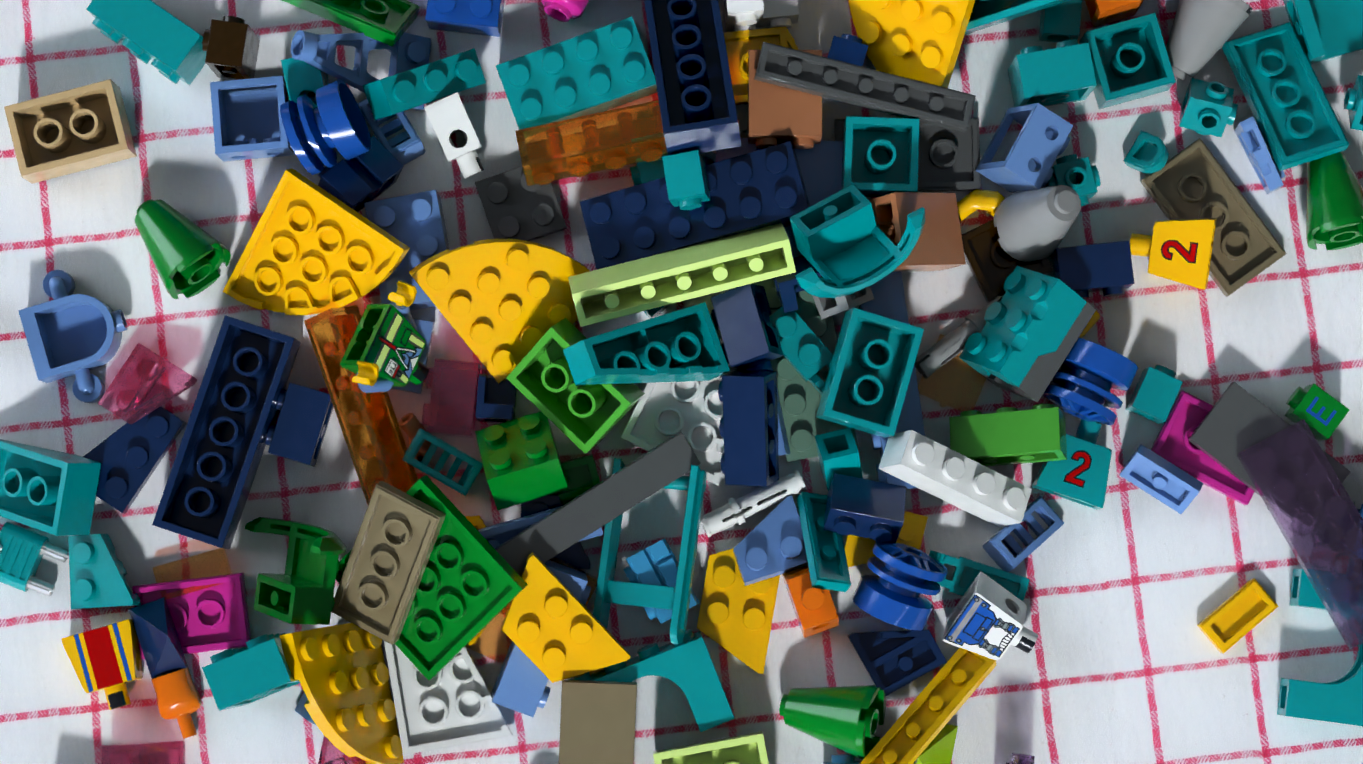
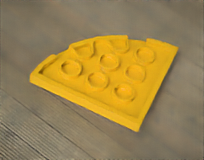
(913, 36)
(311, 253)
(500, 296)
(346, 689)

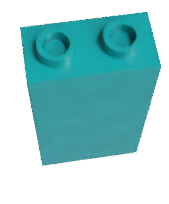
(1327, 26)

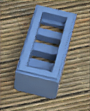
(404, 146)
(1001, 554)

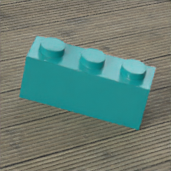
(424, 84)

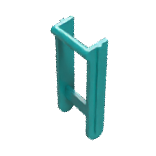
(647, 595)

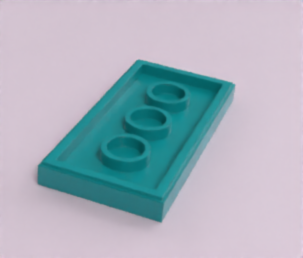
(1285, 96)

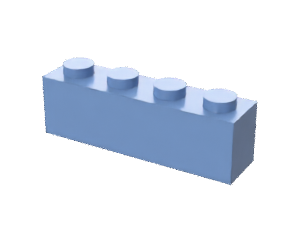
(520, 682)

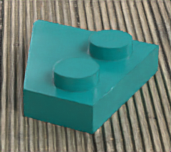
(97, 574)

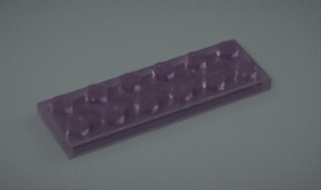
(1314, 520)

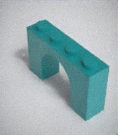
(685, 665)
(1332, 701)

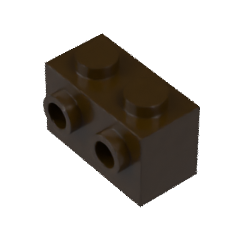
(231, 48)

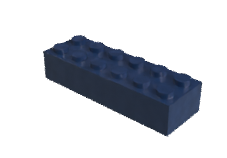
(692, 75)
(744, 196)
(226, 433)

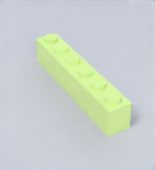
(681, 274)

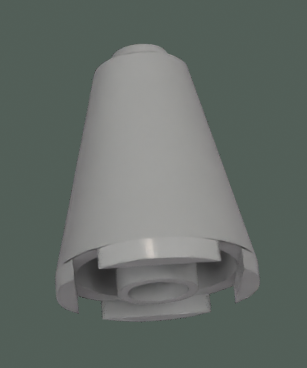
(1201, 31)
(1036, 221)

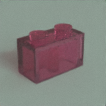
(452, 398)

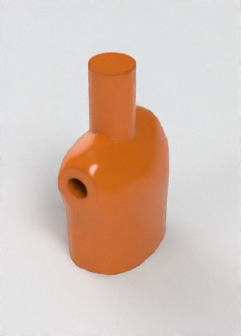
(178, 699)

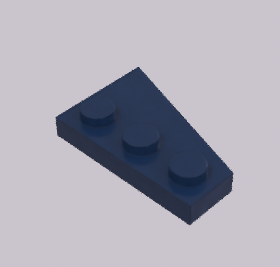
(133, 455)

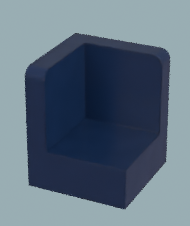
(787, 285)
(495, 400)

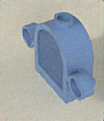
(72, 336)

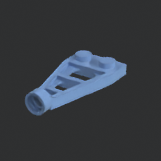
(320, 53)

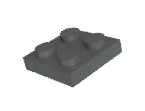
(519, 209)

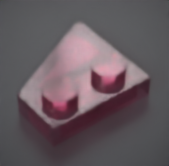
(144, 385)

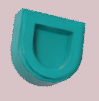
(1147, 154)

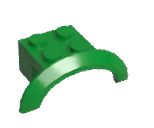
(311, 568)

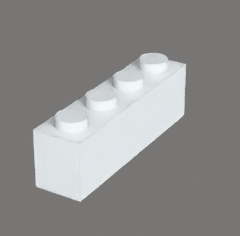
(955, 478)

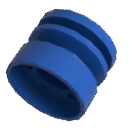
(319, 129)
(1089, 383)
(898, 589)

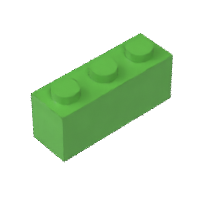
(1010, 435)

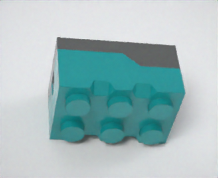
(1028, 333)

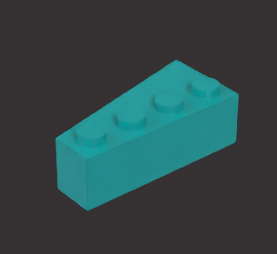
(660, 349)

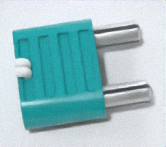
(21, 556)

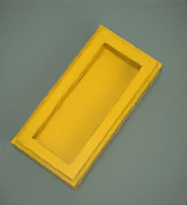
(1237, 615)

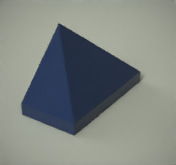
(158, 638)

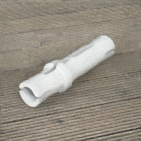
(754, 502)

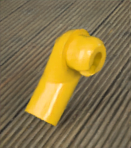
(979, 200)

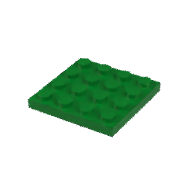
(459, 590)

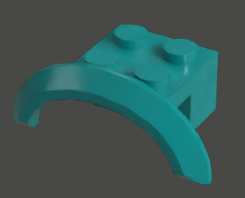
(847, 245)

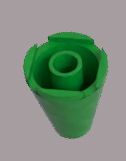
(1333, 204)
(179, 249)
(837, 715)

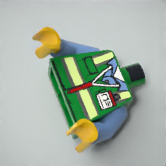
(387, 345)

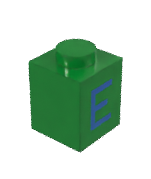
(1317, 409)

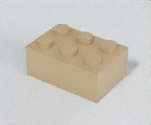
(70, 131)

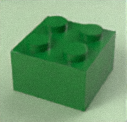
(521, 460)

